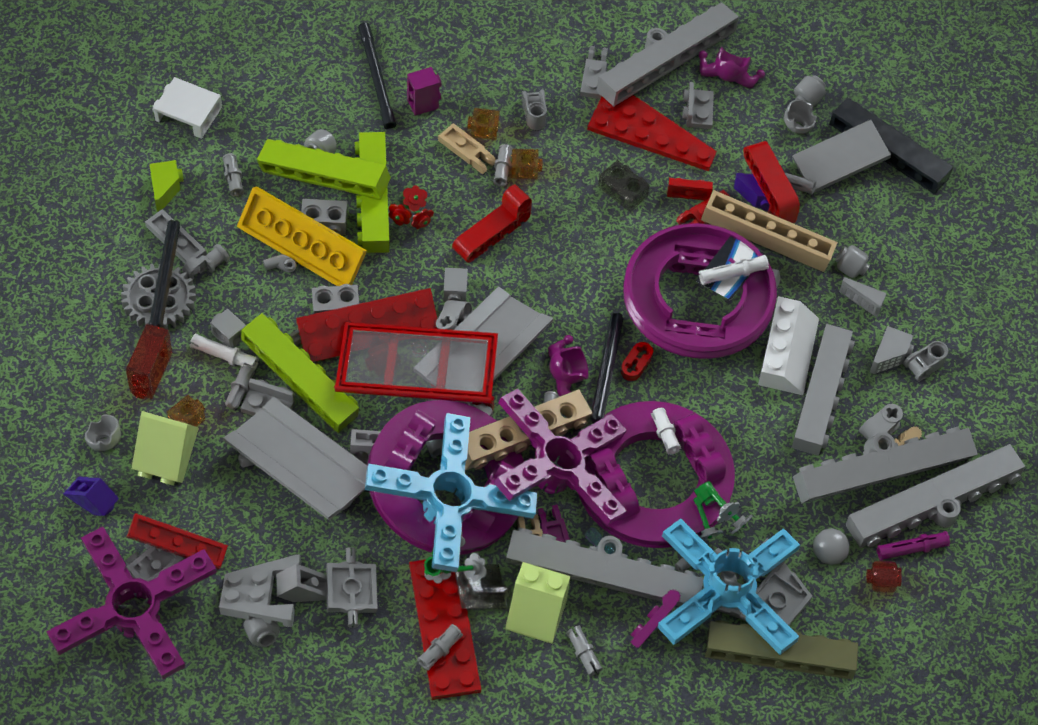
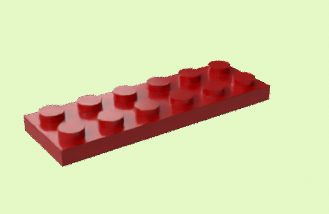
(323, 332)
(437, 609)

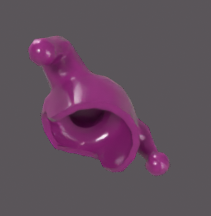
(729, 68)
(567, 365)

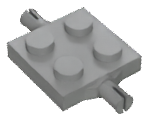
(351, 587)

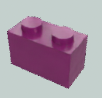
(423, 90)

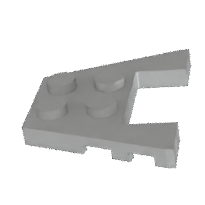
(249, 591)
(781, 592)

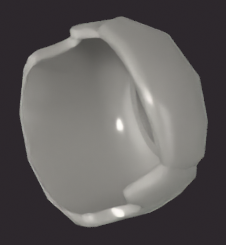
(800, 112)
(106, 428)
(831, 546)

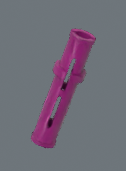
(919, 544)

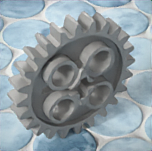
(136, 296)

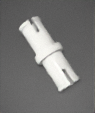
(666, 431)

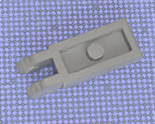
(592, 71)

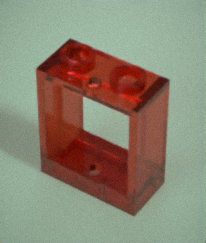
(149, 361)

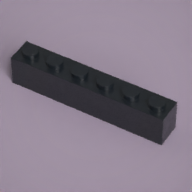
(905, 153)

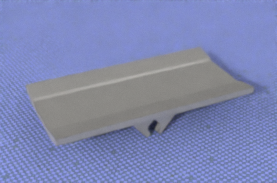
(512, 320)
(300, 458)

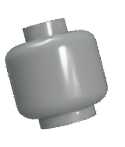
(810, 90)
(322, 140)
(852, 261)
(261, 633)

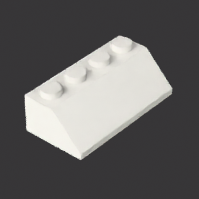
(789, 347)

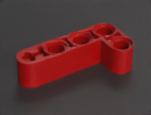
(772, 181)
(492, 228)

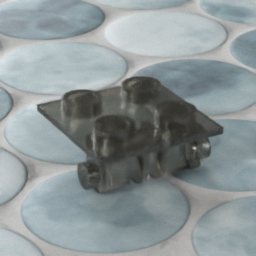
(484, 593)

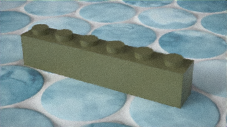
(807, 655)

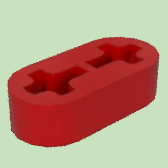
(632, 358)

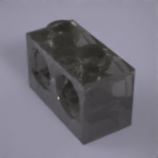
(619, 182)

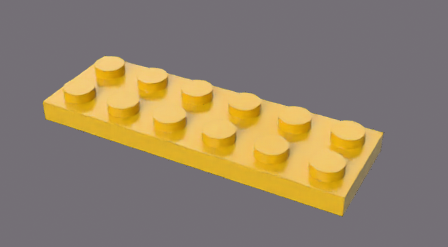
(301, 238)

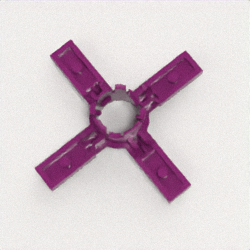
(571, 452)
(122, 588)

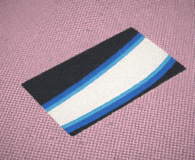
(732, 249)

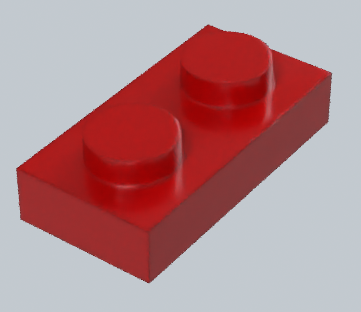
(689, 189)

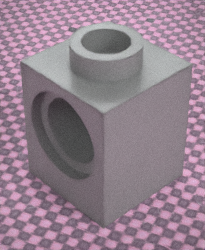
(455, 284)
(227, 328)

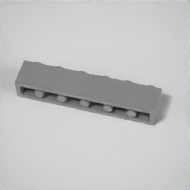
(822, 390)

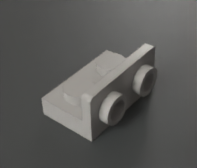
(699, 108)
(261, 392)
(150, 562)

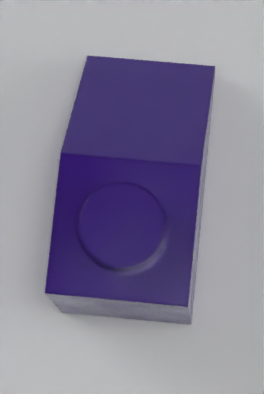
(748, 187)
(92, 495)

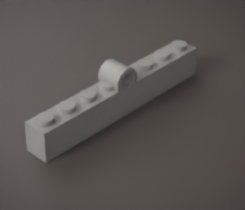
(666, 52)
(884, 463)
(936, 498)
(600, 568)

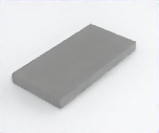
(842, 155)

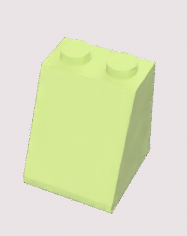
(163, 448)
(538, 602)

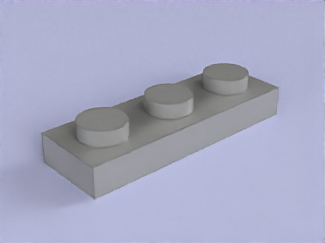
(186, 245)

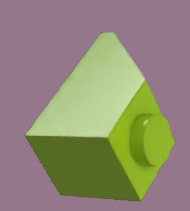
(165, 182)

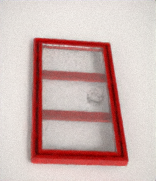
(417, 362)

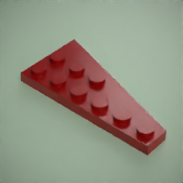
(648, 129)

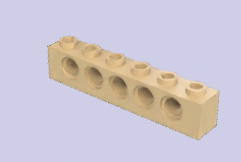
(571, 405)

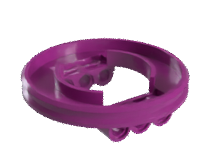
(690, 250)
(399, 448)
(705, 452)

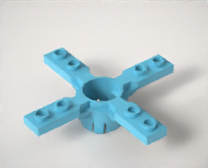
(448, 478)
(714, 595)

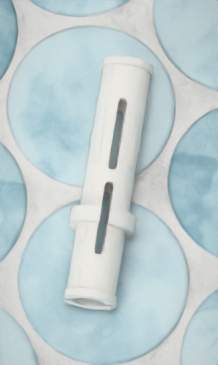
(743, 267)
(232, 355)

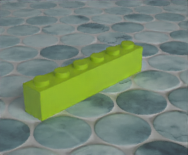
(324, 168)
(374, 211)
(299, 372)

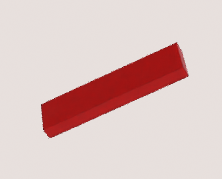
(174, 539)

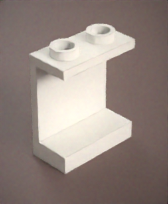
(189, 105)

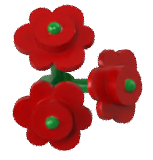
(412, 199)

